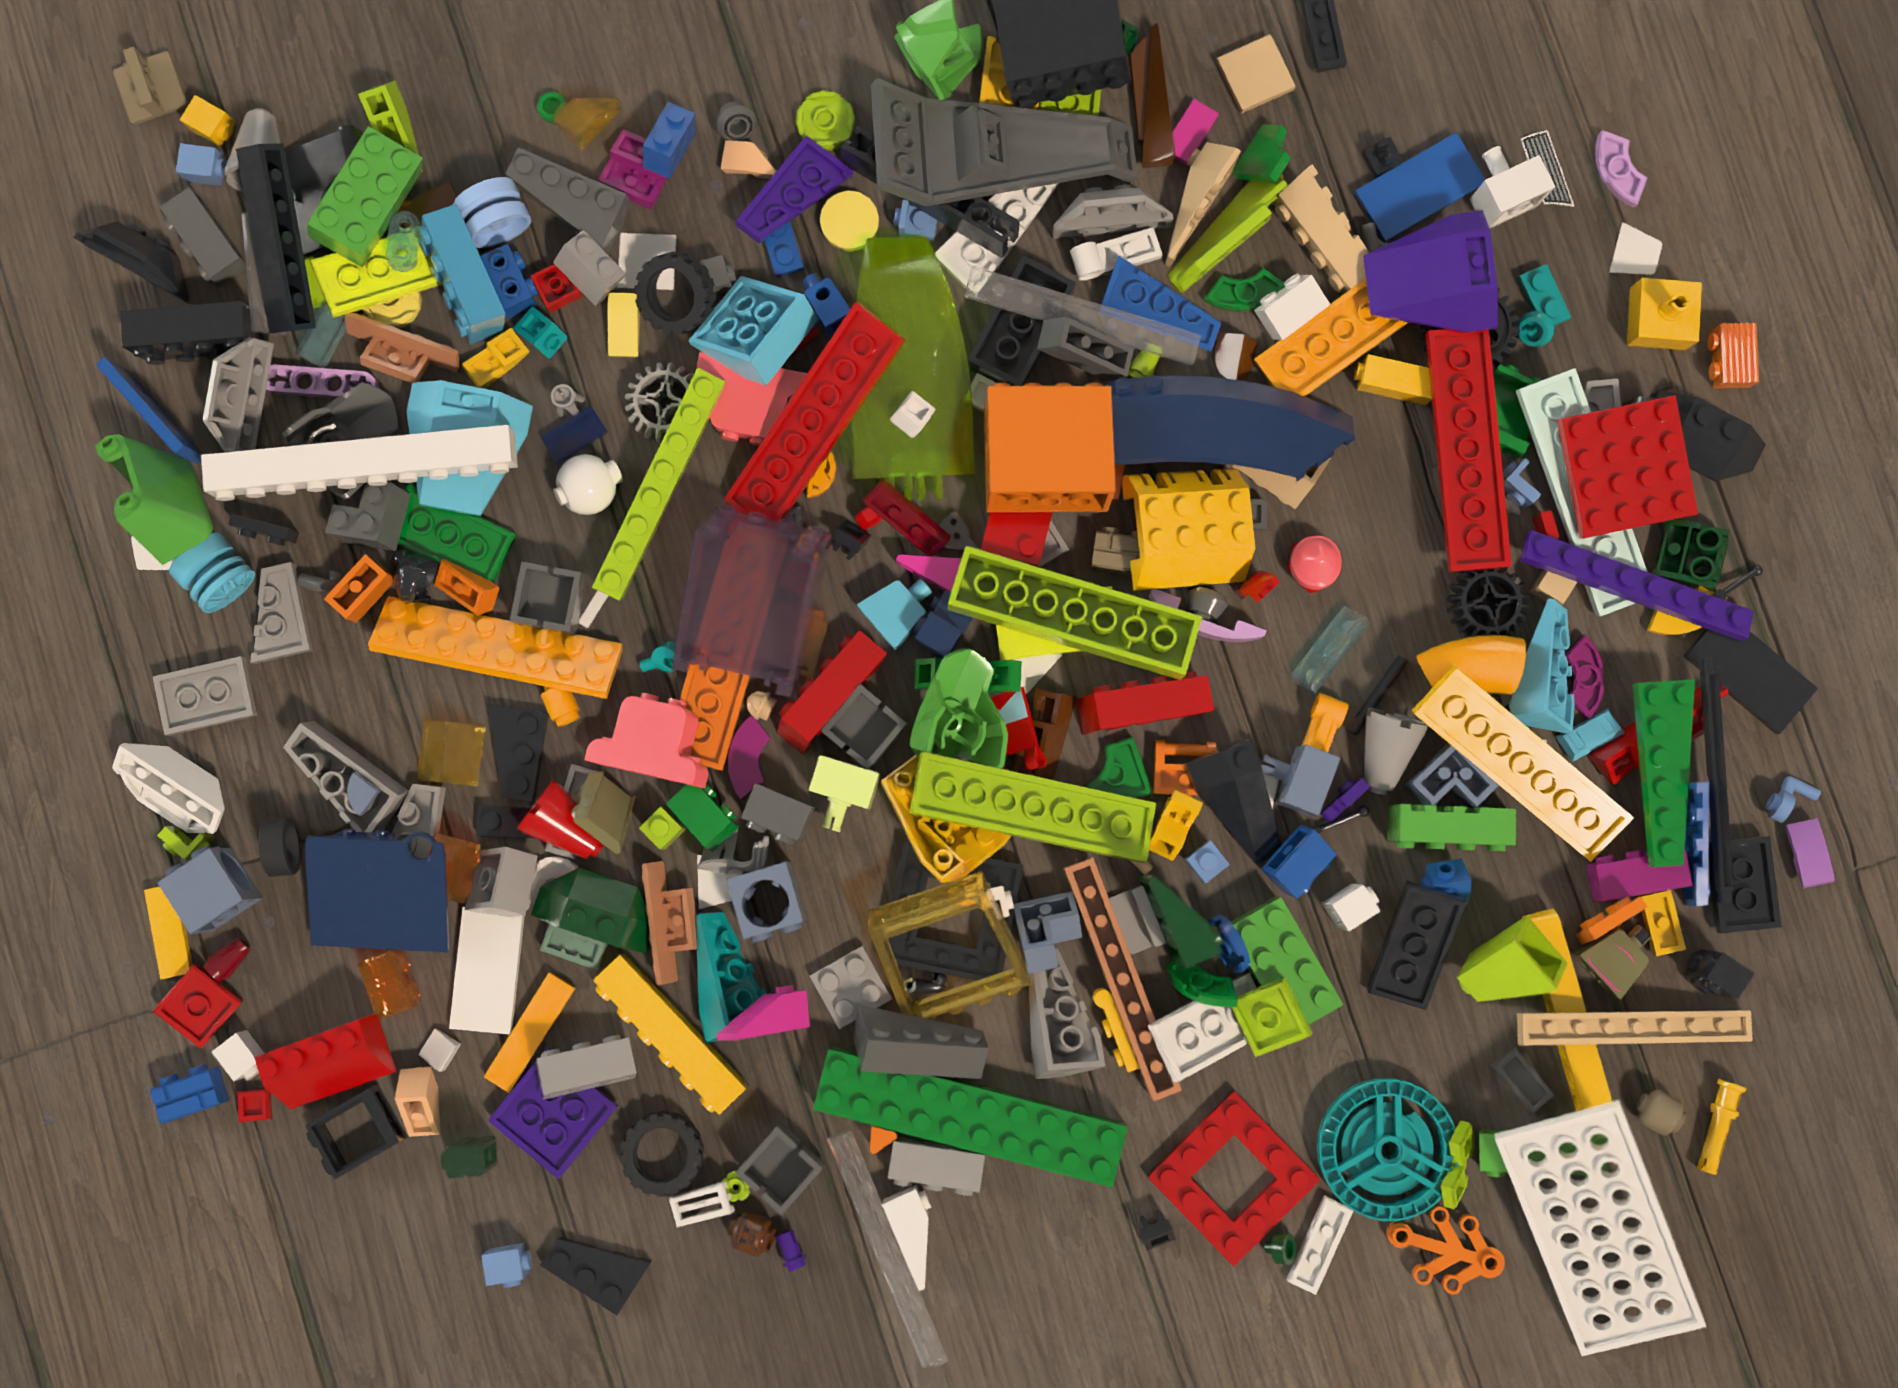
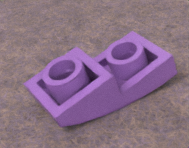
(1810, 853)

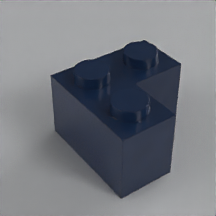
(942, 628)

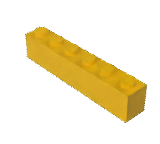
(670, 1033)

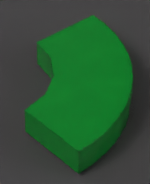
(1243, 294)
(1202, 986)

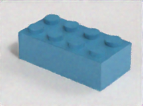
(462, 274)

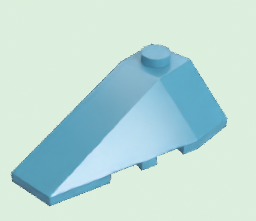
(1543, 692)

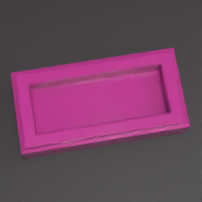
(1192, 130)

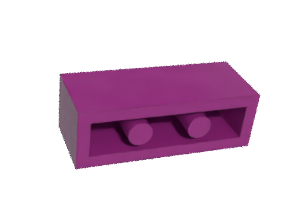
(1633, 876)

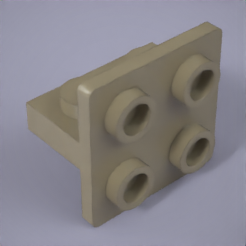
(149, 85)

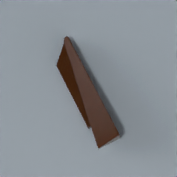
(1152, 101)
(1051, 722)

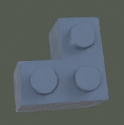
(1452, 771)
(1042, 925)

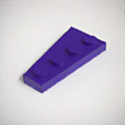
(795, 187)

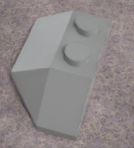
(1111, 212)
(238, 394)

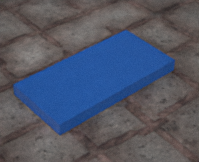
(1419, 187)
(150, 410)

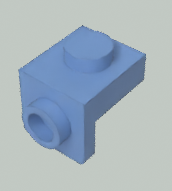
(1518, 489)

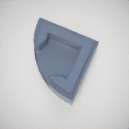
(361, 793)

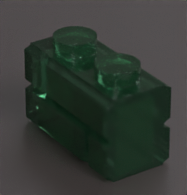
(470, 1157)

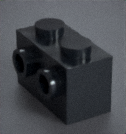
(1717, 974)

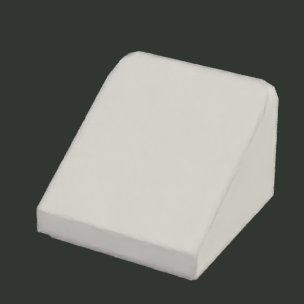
(912, 414)
(439, 1050)

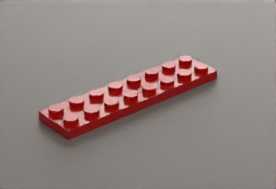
(816, 415)
(1468, 450)

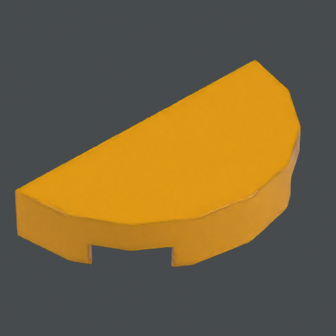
(823, 477)

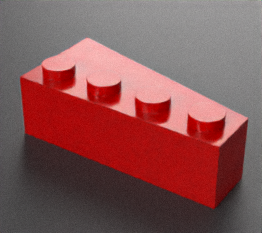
(829, 691)
(1144, 703)

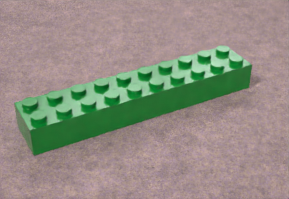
(974, 1118)

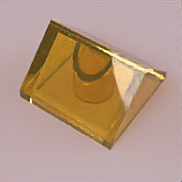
(450, 752)

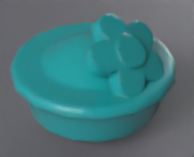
(1535, 329)

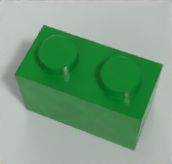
(703, 815)

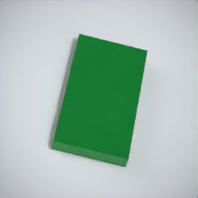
(455, 537)

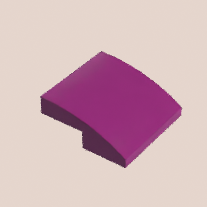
(627, 173)

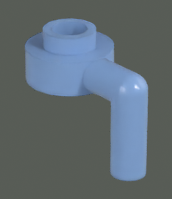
(1781, 804)

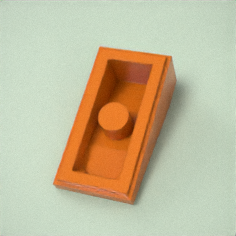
(466, 587)

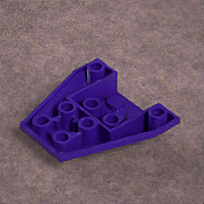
(1437, 276)

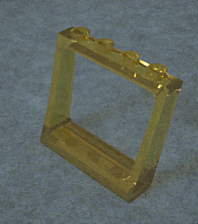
(934, 906)

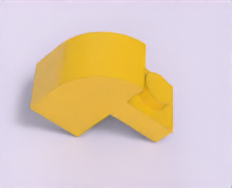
(1173, 824)

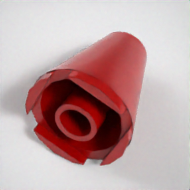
(553, 823)

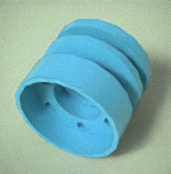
(212, 573)

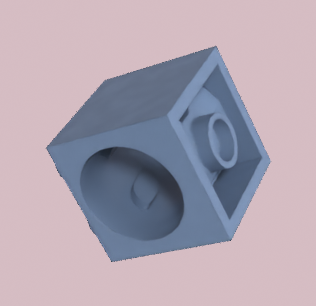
(209, 889)
(742, 889)

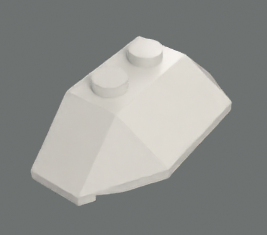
(171, 786)

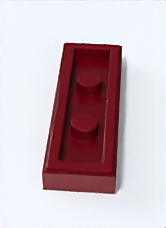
(906, 518)

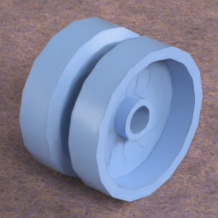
(493, 212)

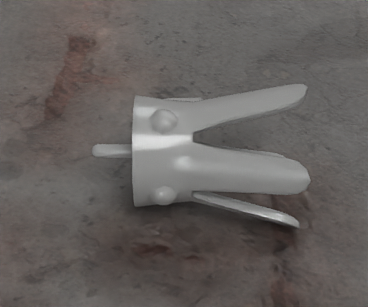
(565, 398)

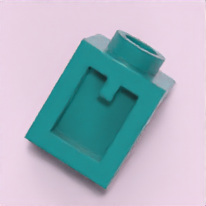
(540, 332)

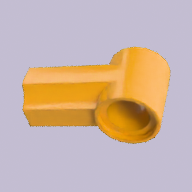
(1326, 717)

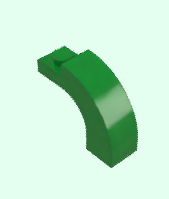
(1004, 679)

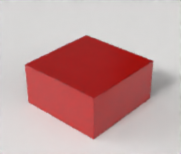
(555, 288)

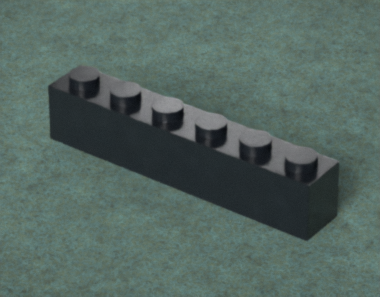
(276, 237)

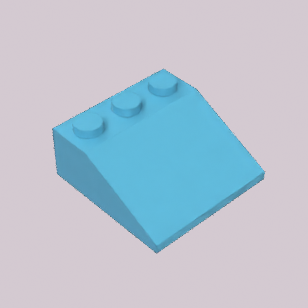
(755, 328)

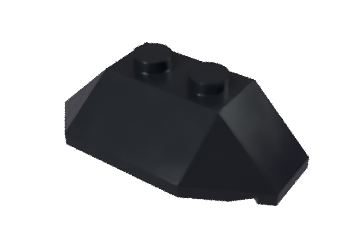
(138, 254)
(1715, 440)

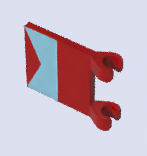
(1020, 728)

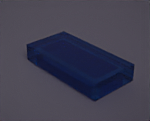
(574, 434)

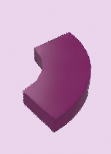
(1586, 676)
(745, 756)

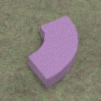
(1616, 168)

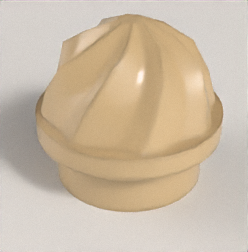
(761, 705)

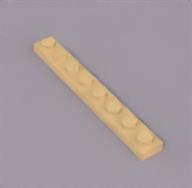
(1634, 1027)

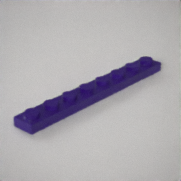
(1636, 585)

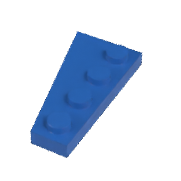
(1145, 296)
(1697, 844)

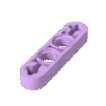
(320, 379)

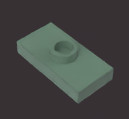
(573, 947)

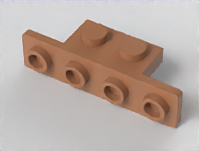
(398, 351)
(670, 921)

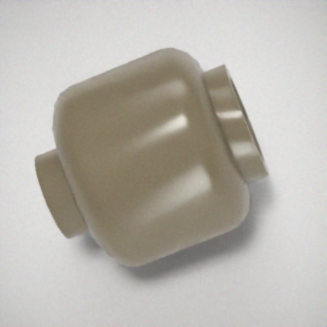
(1661, 1112)

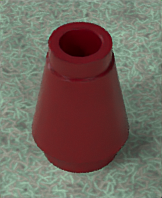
(226, 960)

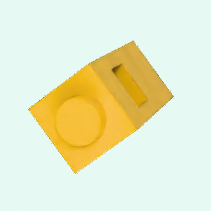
(1394, 379)

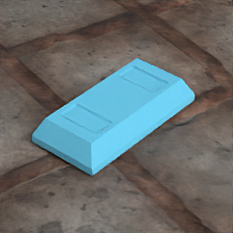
(1590, 735)

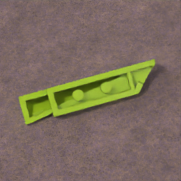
(1230, 229)

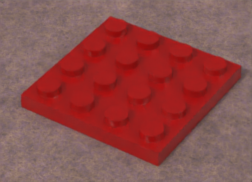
(1627, 467)

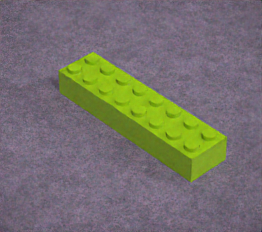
(1074, 613)

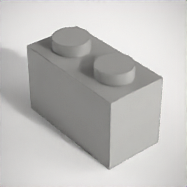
(589, 267)

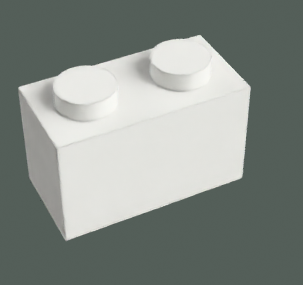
(1292, 306)
(1351, 906)

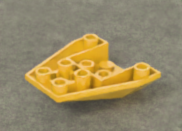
(942, 847)

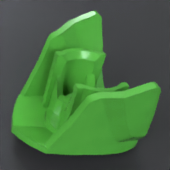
(939, 49)

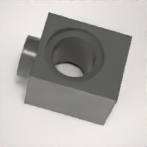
(721, 273)

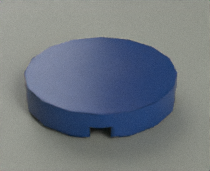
(1233, 948)

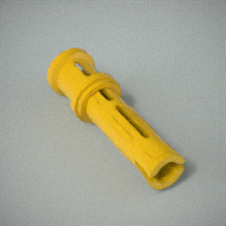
(1723, 1112)

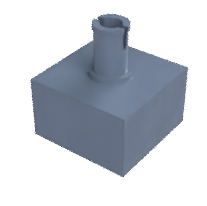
(1303, 779)

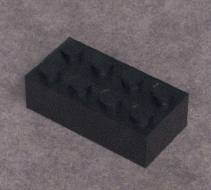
(186, 331)
(1010, 340)

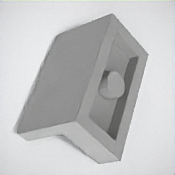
(1137, 920)

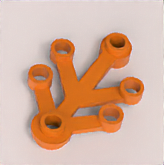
(1450, 1251)

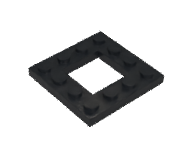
(944, 957)

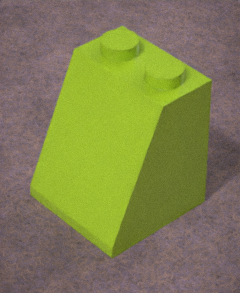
(1513, 965)

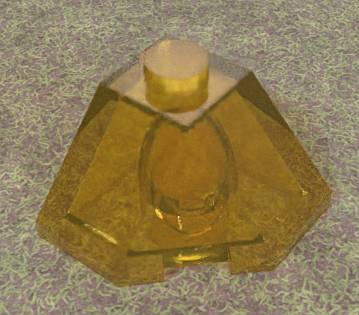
(585, 118)

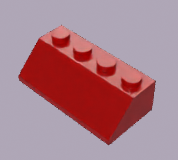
(327, 1062)

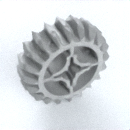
(666, 378)

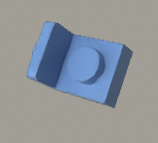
(914, 222)

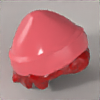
(1315, 563)

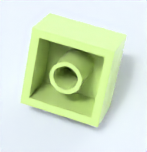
(843, 786)

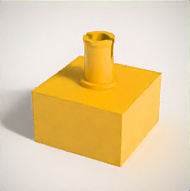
(1664, 314)

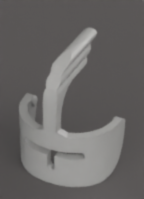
(711, 860)

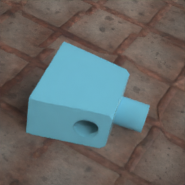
(895, 610)

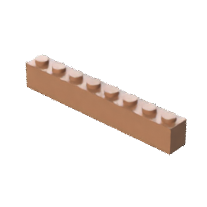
(1119, 974)

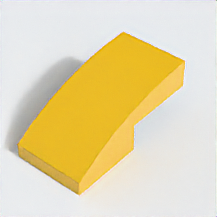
(495, 360)

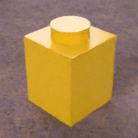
(208, 121)

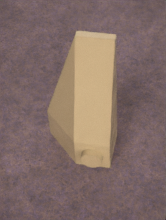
(1204, 181)

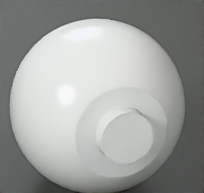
(587, 484)

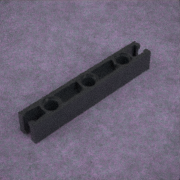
(956, 215)

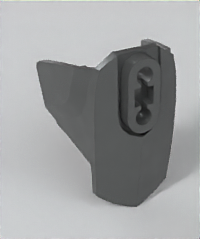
(355, 415)

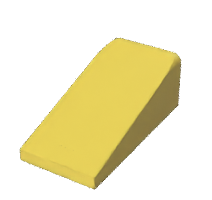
(623, 325)

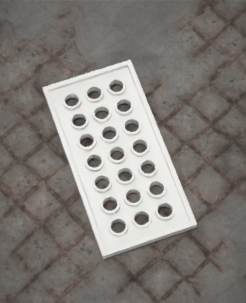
(1642, 1203)

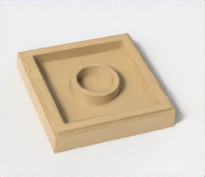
(1255, 73)

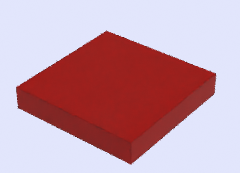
(197, 1005)

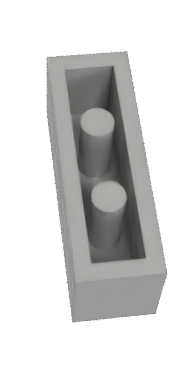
(585, 1066)
(936, 1166)

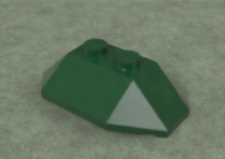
(595, 909)

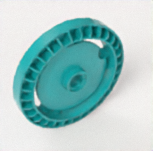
(1363, 1143)

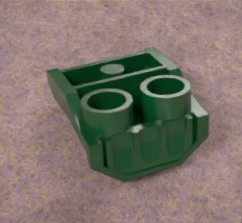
(1692, 553)

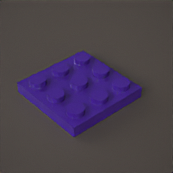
(555, 1127)

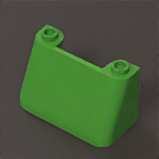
(166, 500)

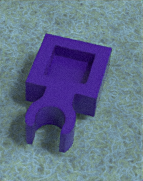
(1349, 793)

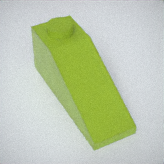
(389, 114)

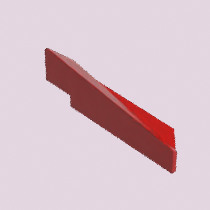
(1622, 754)

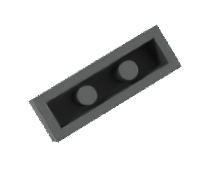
(203, 237)
(1085, 348)

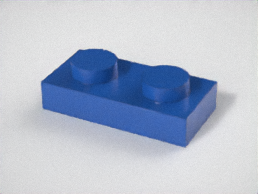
(784, 252)

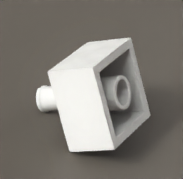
(1511, 189)

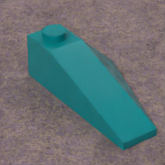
(723, 976)

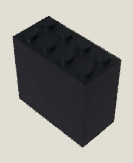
(1060, 48)

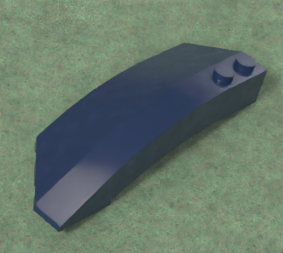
(1223, 424)

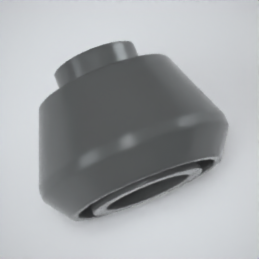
(735, 121)
(1206, 603)

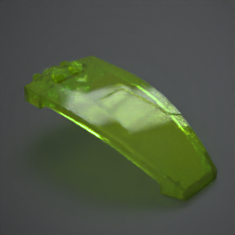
(909, 292)

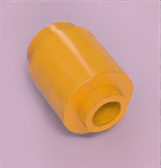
(560, 706)

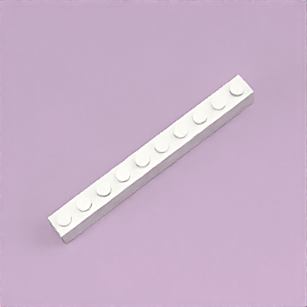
(359, 462)

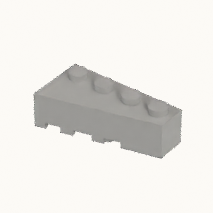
(331, 766)

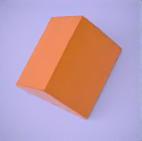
(881, 1138)

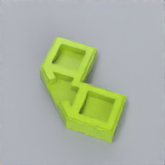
(1456, 1180)

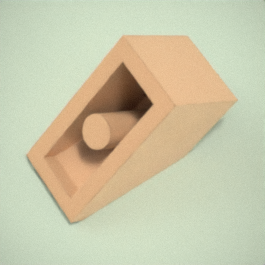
(418, 1101)

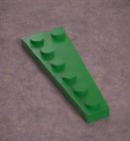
(1664, 751)

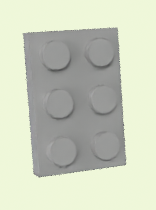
(204, 696)

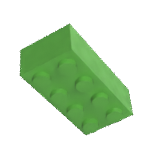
(364, 196)
(1281, 951)

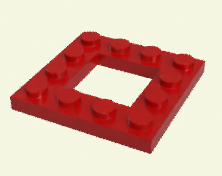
(1240, 1235)

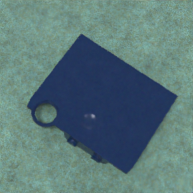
(376, 892)

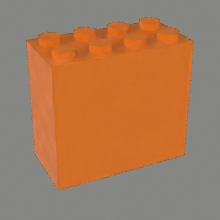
(1049, 448)

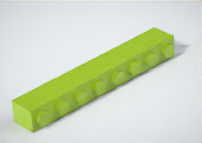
(659, 484)

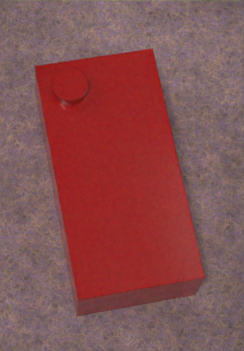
(1017, 535)

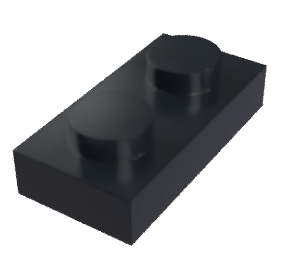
(251, 527)

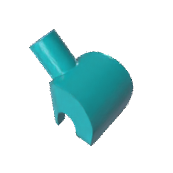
(660, 658)

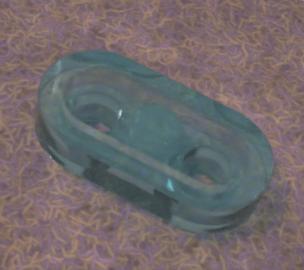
(403, 240)

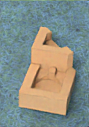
(746, 158)

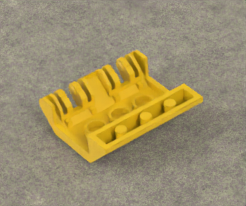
(1191, 528)

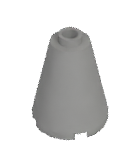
(257, 128)
(1389, 748)

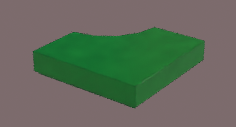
(1264, 156)
(1122, 771)

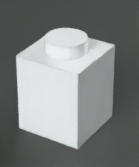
(238, 1056)

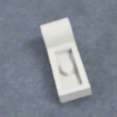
(1099, 259)

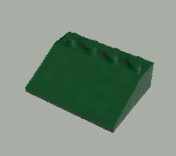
(1185, 932)

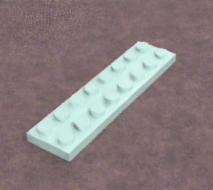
(1542, 407)

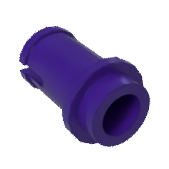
(790, 1250)

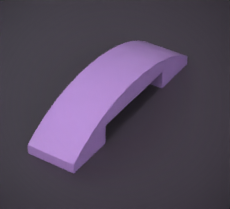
(1240, 631)

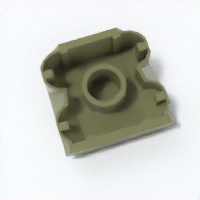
(603, 810)

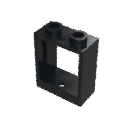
(383, 1118)

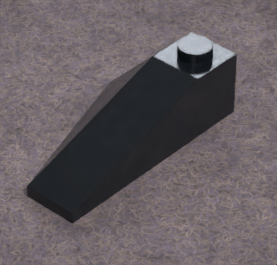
(1237, 793)

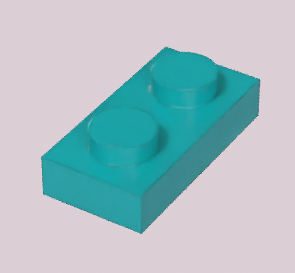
(1544, 294)

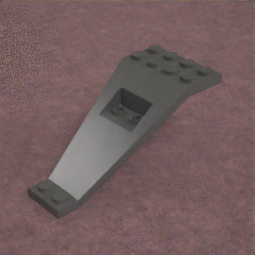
(974, 150)

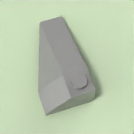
(1059, 1026)

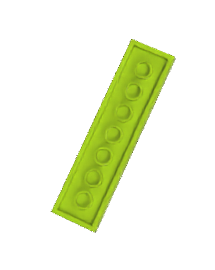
(1032, 808)

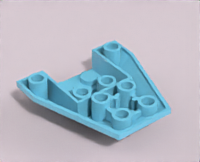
(454, 406)

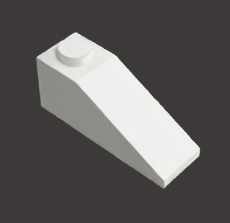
(909, 1222)

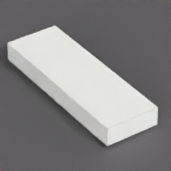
(1319, 1244)

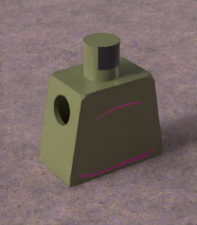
(1615, 959)

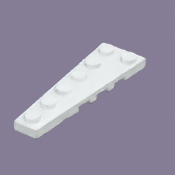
(961, 254)

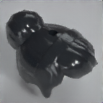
(413, 575)

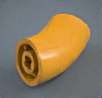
(1488, 660)

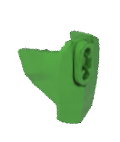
(961, 713)

